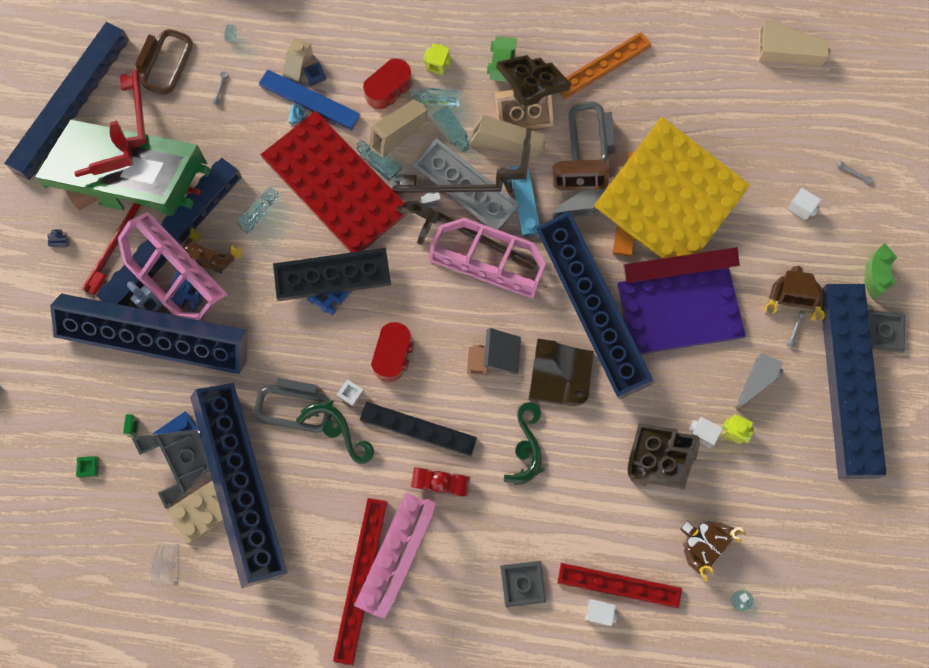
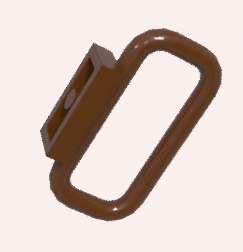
(149, 55)

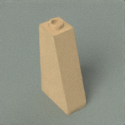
(791, 46)
(397, 127)
(504, 137)

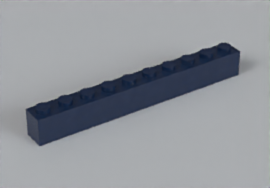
(67, 101)
(213, 189)

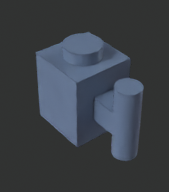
(144, 297)

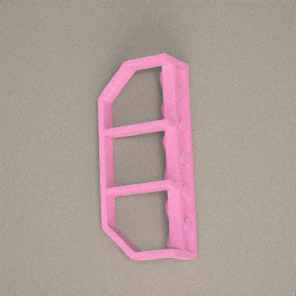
(178, 258)
(481, 270)
(390, 552)

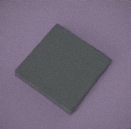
(887, 330)
(502, 351)
(523, 584)

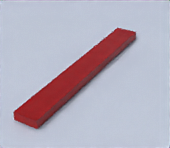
(364, 558)

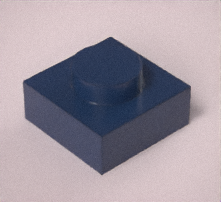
(314, 74)

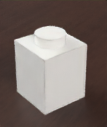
(804, 204)
(706, 431)
(601, 613)

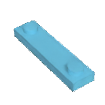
(527, 212)

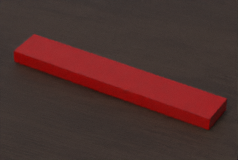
(619, 585)

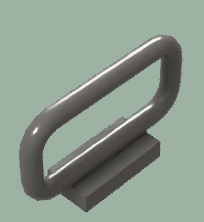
(605, 125)
(292, 389)

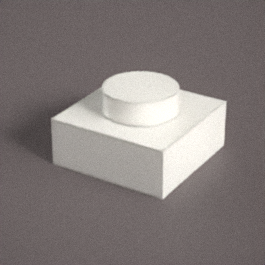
(431, 199)
(350, 393)

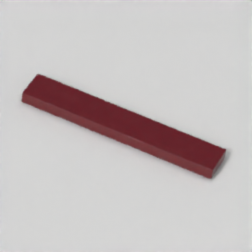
(681, 265)

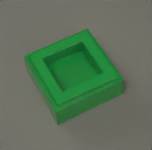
(130, 425)
(87, 467)

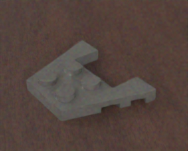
(184, 456)

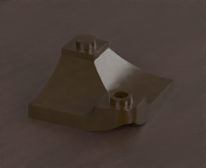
(532, 79)
(560, 373)
(662, 456)

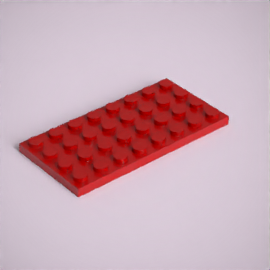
(334, 183)

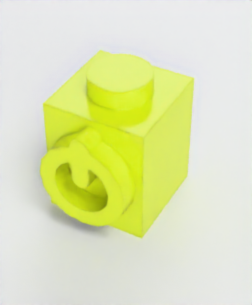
(437, 58)
(738, 429)

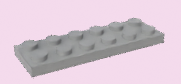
(447, 168)

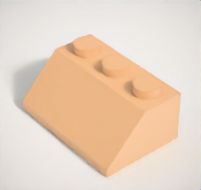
(531, 116)

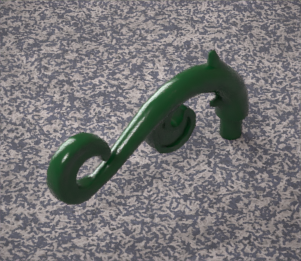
(328, 429)
(532, 444)

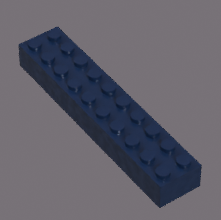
(595, 306)
(149, 333)
(852, 383)
(238, 485)

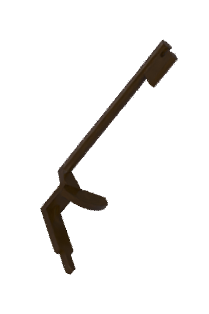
(503, 176)
(433, 216)

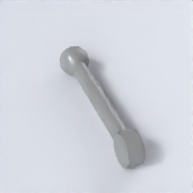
(223, 76)
(867, 180)
(790, 343)

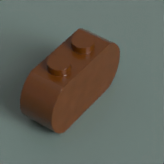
(580, 175)

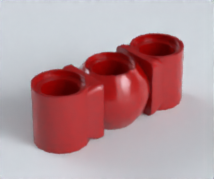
(440, 481)

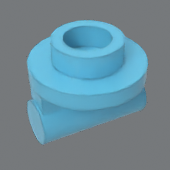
(297, 114)

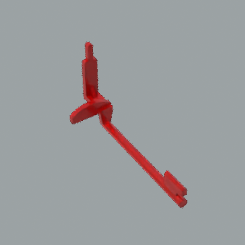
(117, 136)
(96, 278)

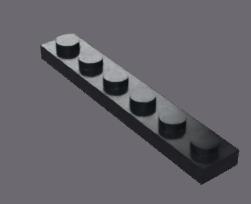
(418, 429)

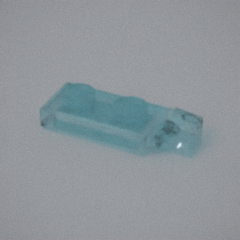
(438, 97)
(451, 128)
(385, 166)
(258, 210)

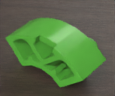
(503, 49)
(878, 271)

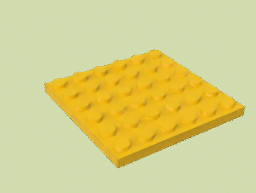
(671, 193)

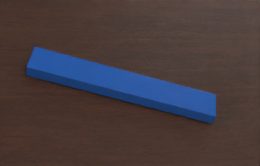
(309, 99)

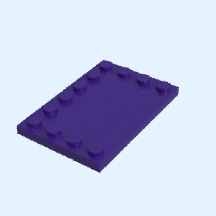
(681, 310)

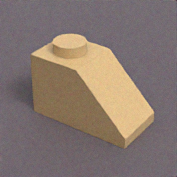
(296, 59)

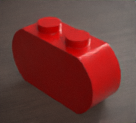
(387, 83)
(392, 352)

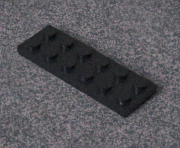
(331, 274)

